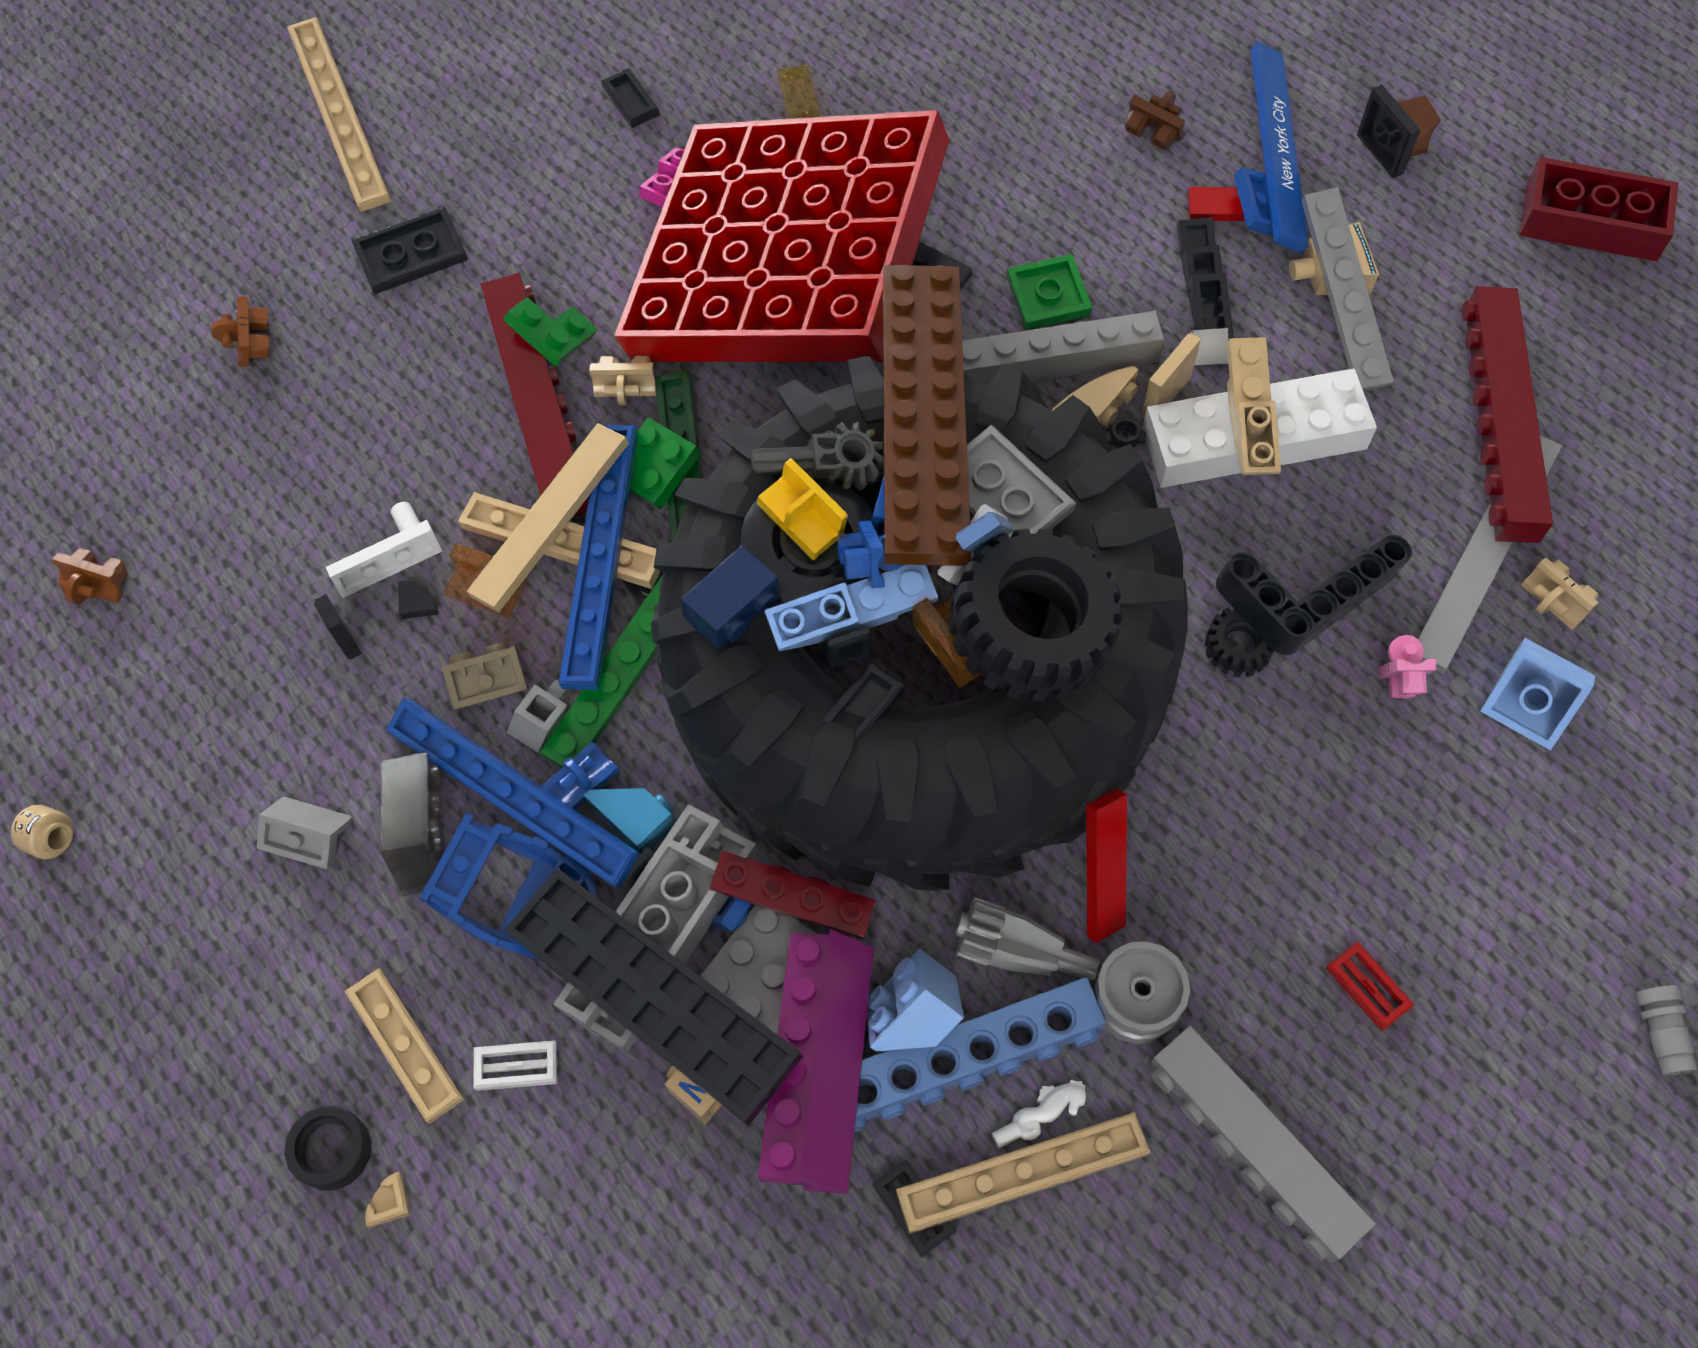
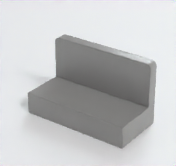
(301, 831)

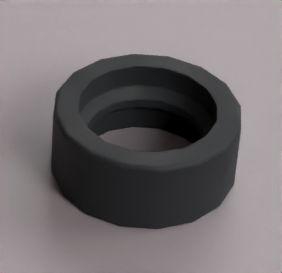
(300, 1133)

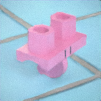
(1405, 671)

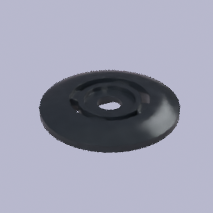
(796, 571)

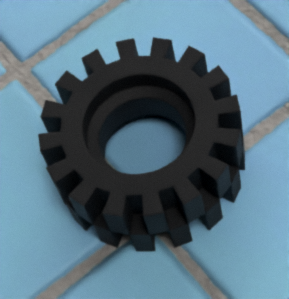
(1230, 658)

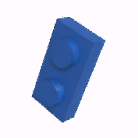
(1254, 200)

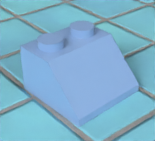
(1538, 694)

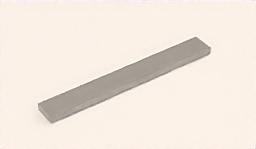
(1469, 584)

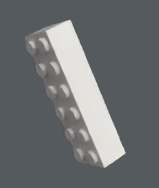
(1314, 420)

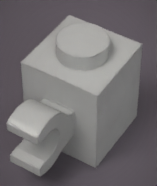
(538, 716)

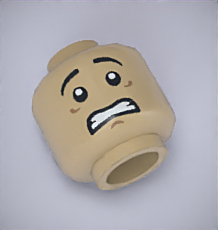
(42, 831)

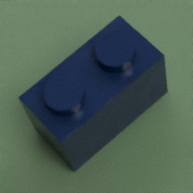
(730, 598)

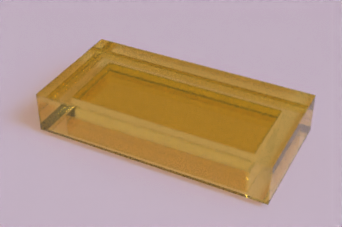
(798, 92)

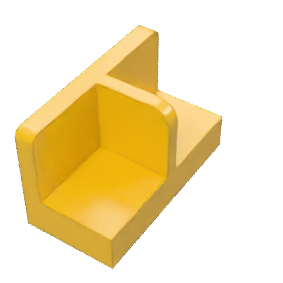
(803, 510)

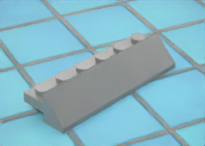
(668, 905)

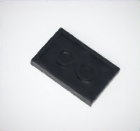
(409, 250)

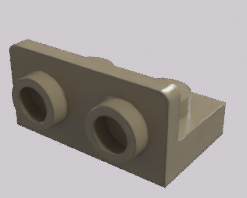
(484, 676)

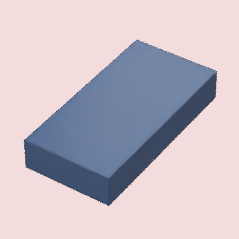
(982, 531)

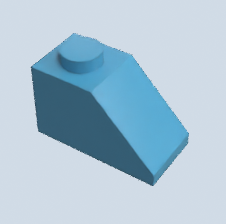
(633, 814)

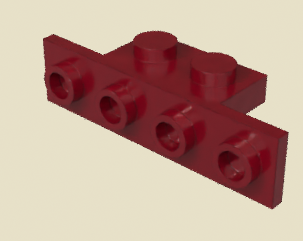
(792, 894)

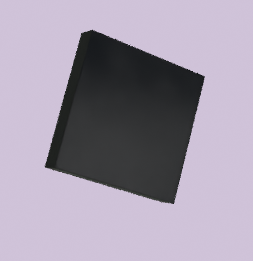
(1388, 131)

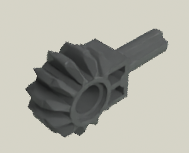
(825, 458)

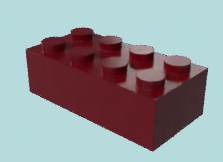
(1599, 209)

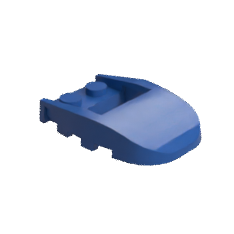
(465, 860)

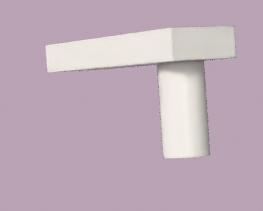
(388, 556)

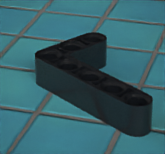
(1292, 623)

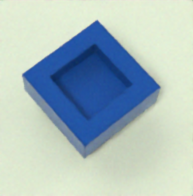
(731, 915)

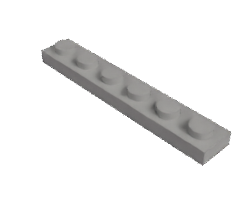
(1347, 288)

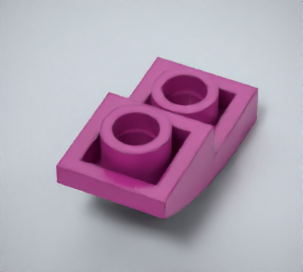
(657, 187)

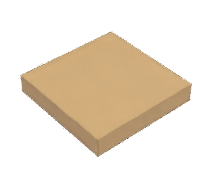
(1172, 373)

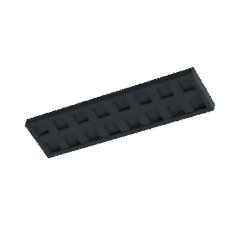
(655, 996)

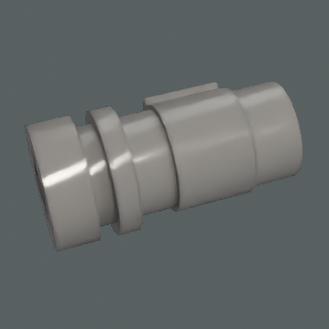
(1667, 1029)

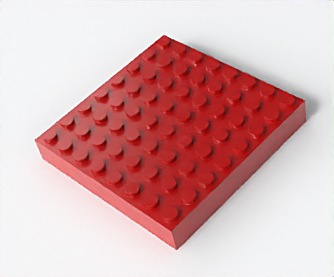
(784, 239)

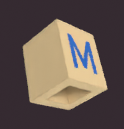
(691, 1095)

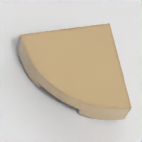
(388, 1202)

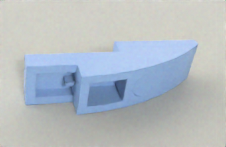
(849, 607)

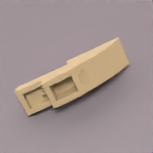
(1108, 393)
(1251, 407)

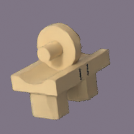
(623, 379)
(1559, 593)

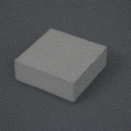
(1212, 347)

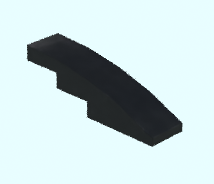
(1204, 276)

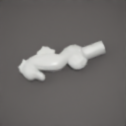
(1052, 1103)

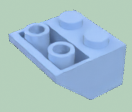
(914, 1006)

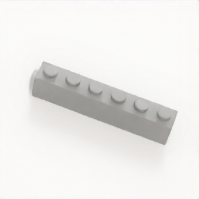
(1067, 348)
(1261, 1145)

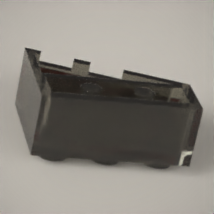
(411, 820)

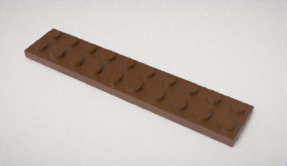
(924, 417)

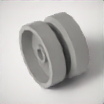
(1152, 971)

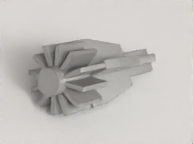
(1016, 943)

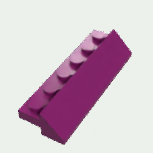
(825, 1019)

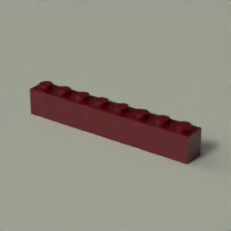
(531, 386)
(1507, 416)

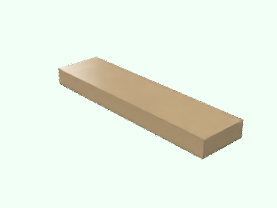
(404, 1046)

